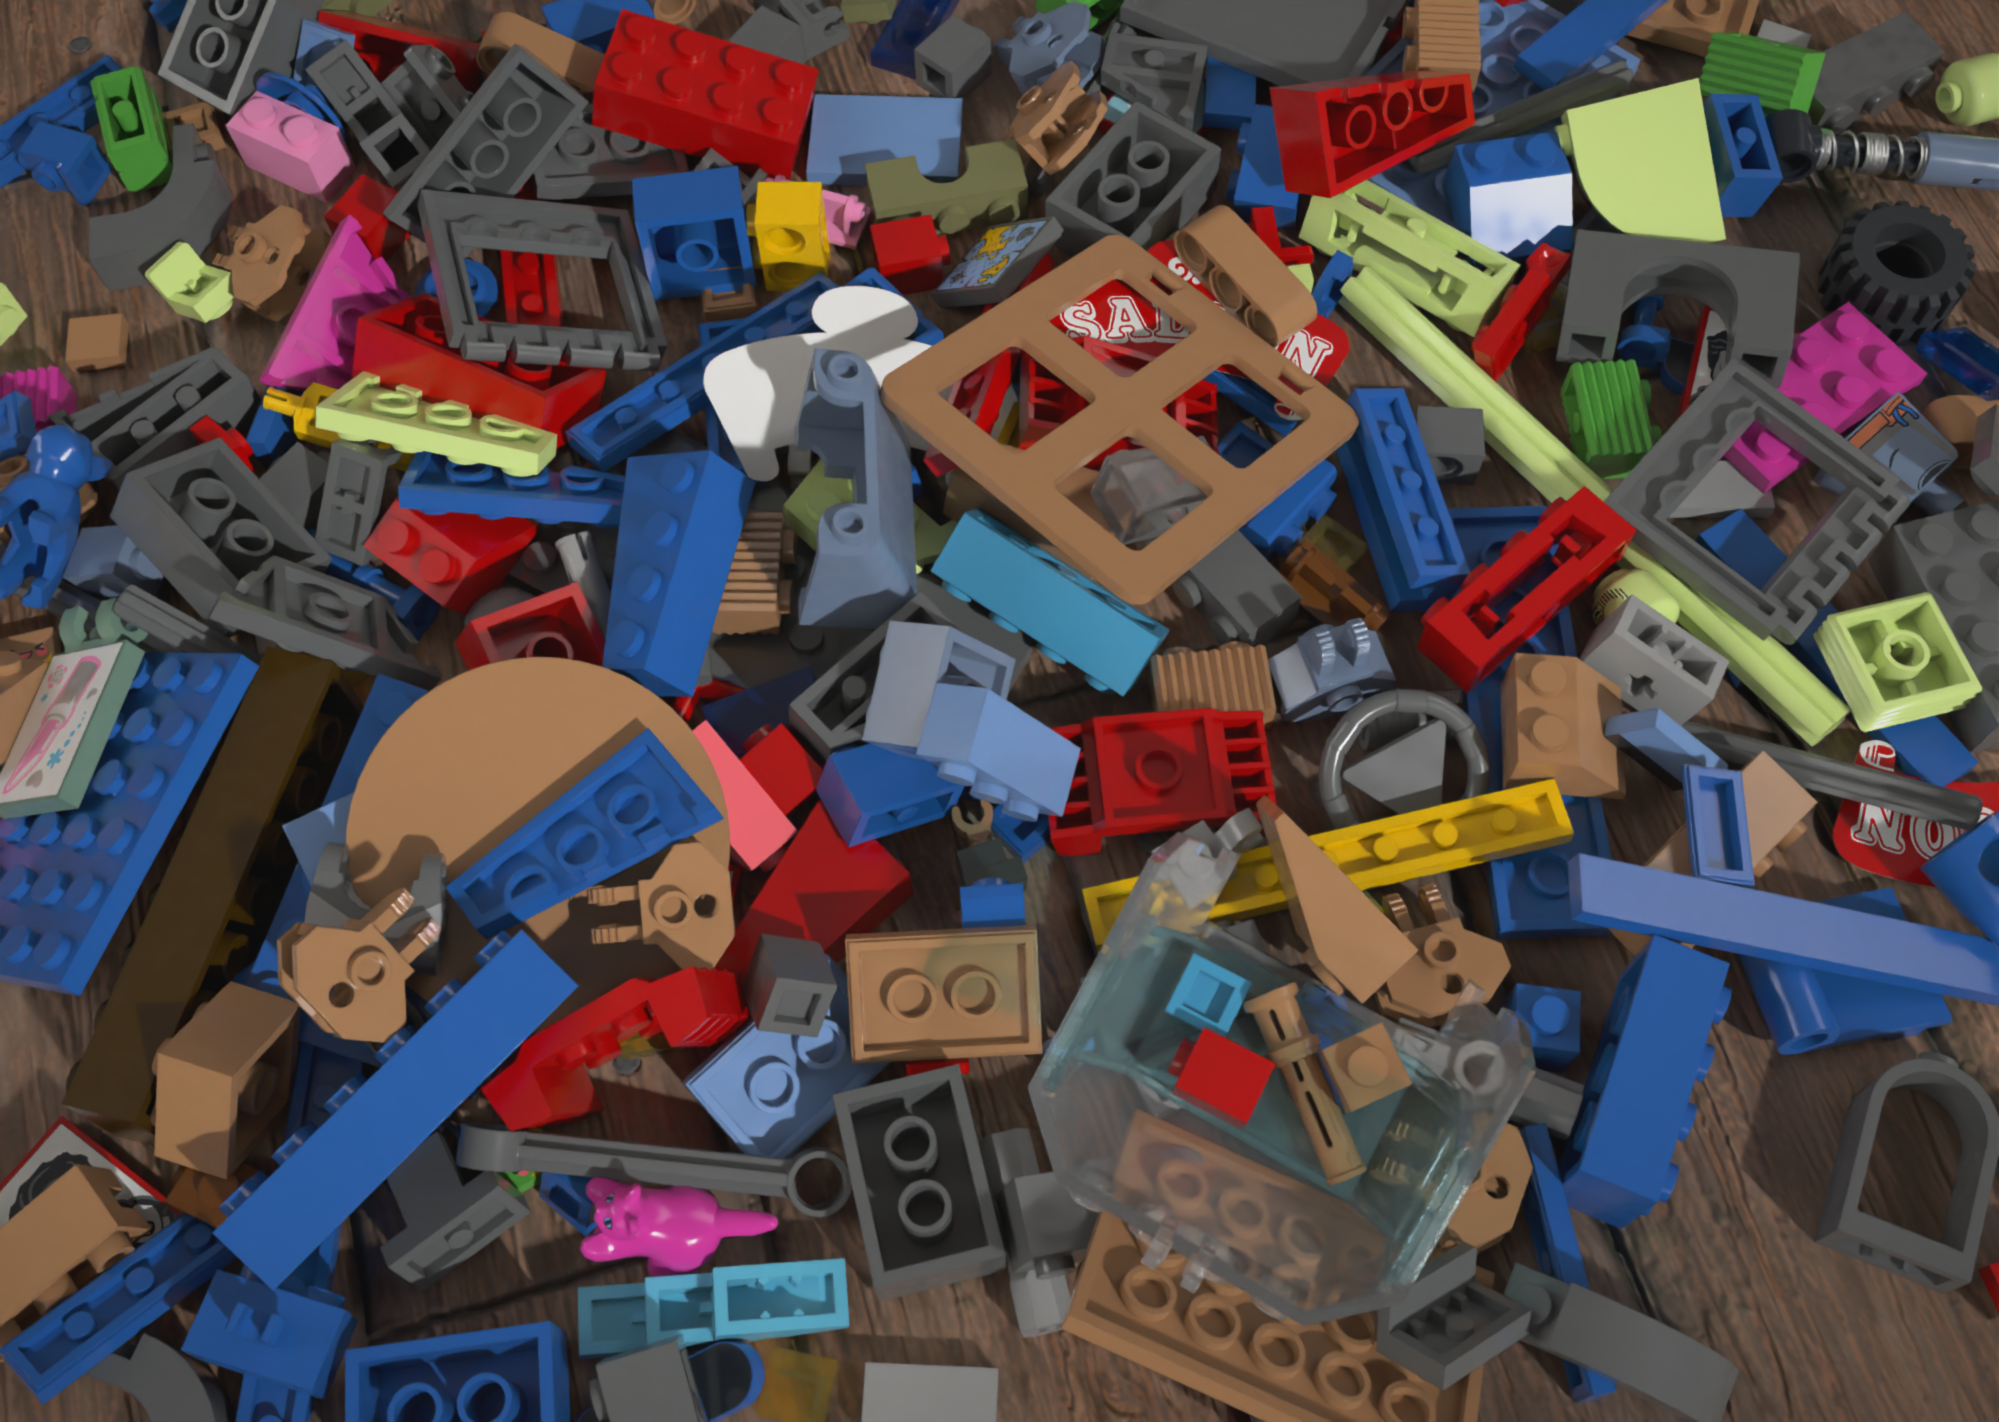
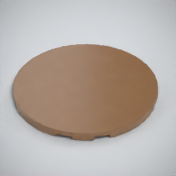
(485, 761)

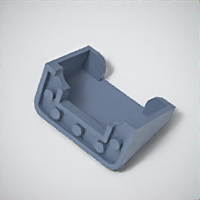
(866, 546)

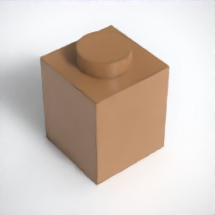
(1363, 1068)

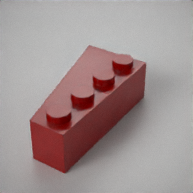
(1360, 126)

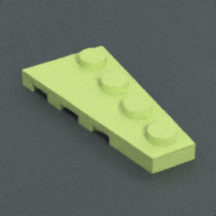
(400, 417)

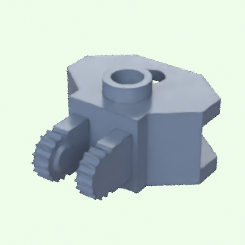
(1050, 42)
(1330, 671)

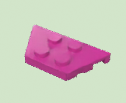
(323, 327)

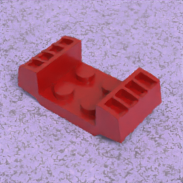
(1050, 402)
(1161, 774)
(549, 1076)

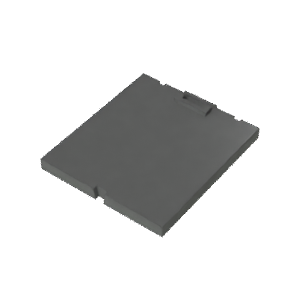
(1276, 38)

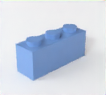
(997, 751)

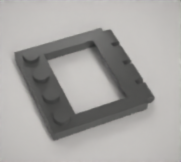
(544, 228)
(1823, 557)

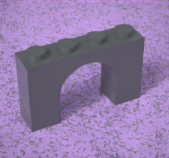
(1744, 285)

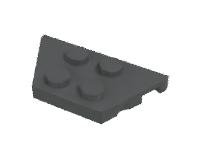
(325, 619)

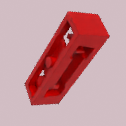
(1468, 648)

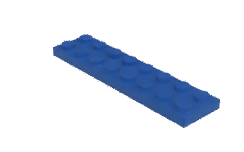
(1529, 888)

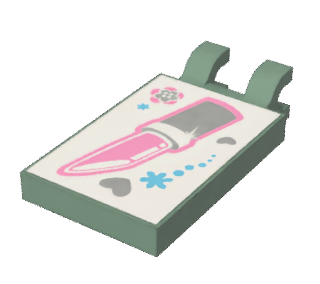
(71, 714)

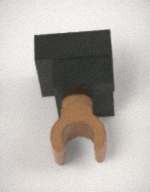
(985, 856)

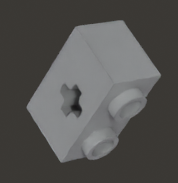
(1654, 661)

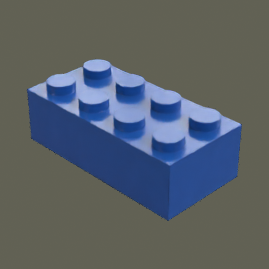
(1642, 1082)

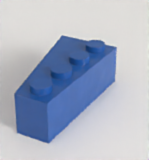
(672, 566)

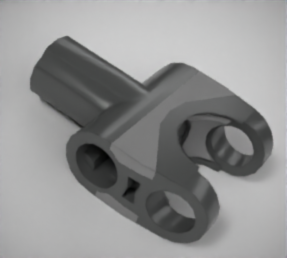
(335, 901)

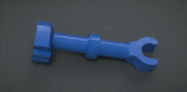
(1642, 339)
(412, 605)

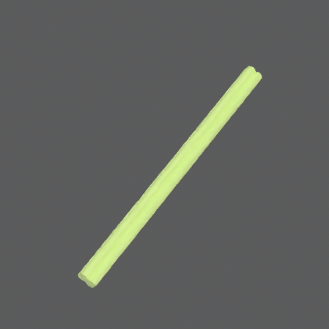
(1557, 472)

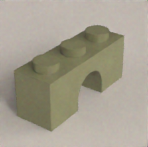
(986, 195)

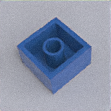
(690, 227)

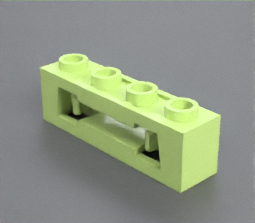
(1412, 254)

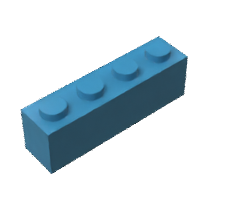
(1048, 601)

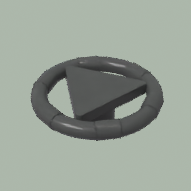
(1410, 768)

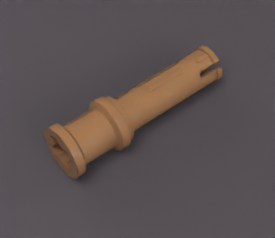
(1294, 1052)

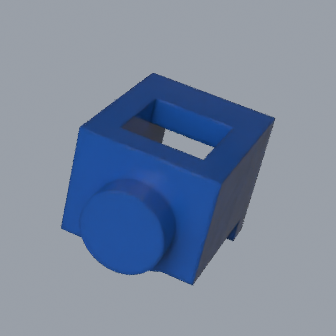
(65, 161)

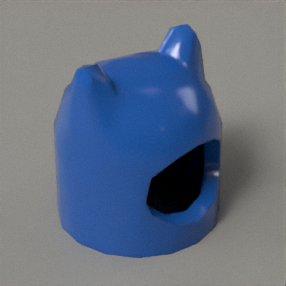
(1969, 875)

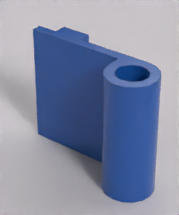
(1826, 1009)

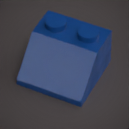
(1512, 194)

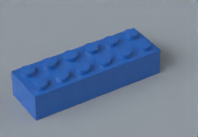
(386, 1117)

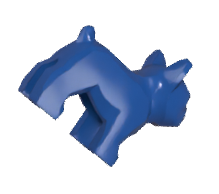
(46, 511)

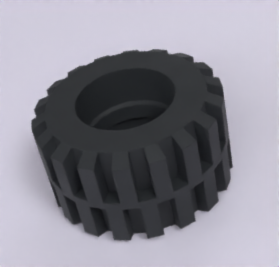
(1898, 269)

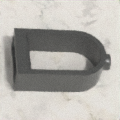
(1886, 1245)

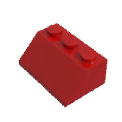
(383, 45)

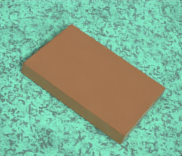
(944, 994)

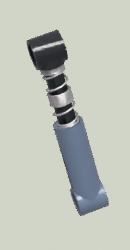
(1928, 160)

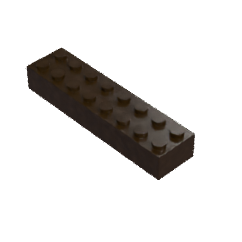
(220, 883)

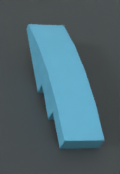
(714, 1307)

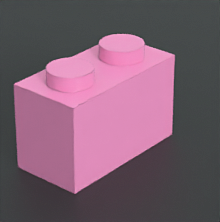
(291, 146)

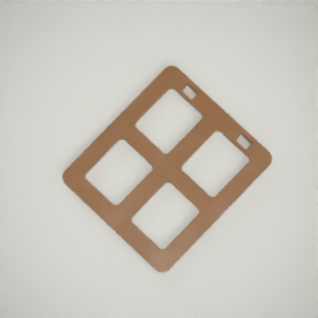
(1119, 410)

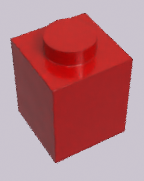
(366, 203)
(910, 253)
(782, 766)
(1220, 1077)

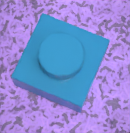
(1208, 996)

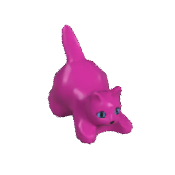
(668, 1225)

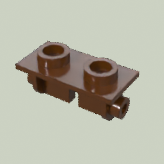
(1329, 591)

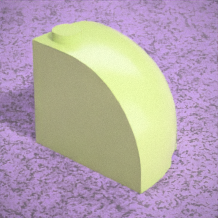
(1647, 163)

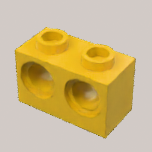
(789, 233)

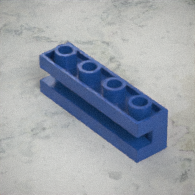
(1400, 503)

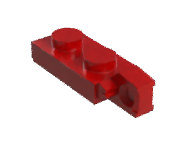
(1520, 310)

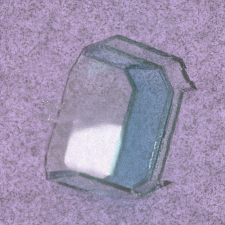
(1257, 1198)

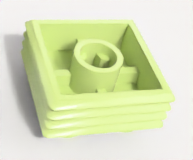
(1896, 661)

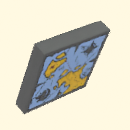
(997, 263)

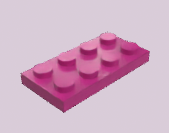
(1837, 374)

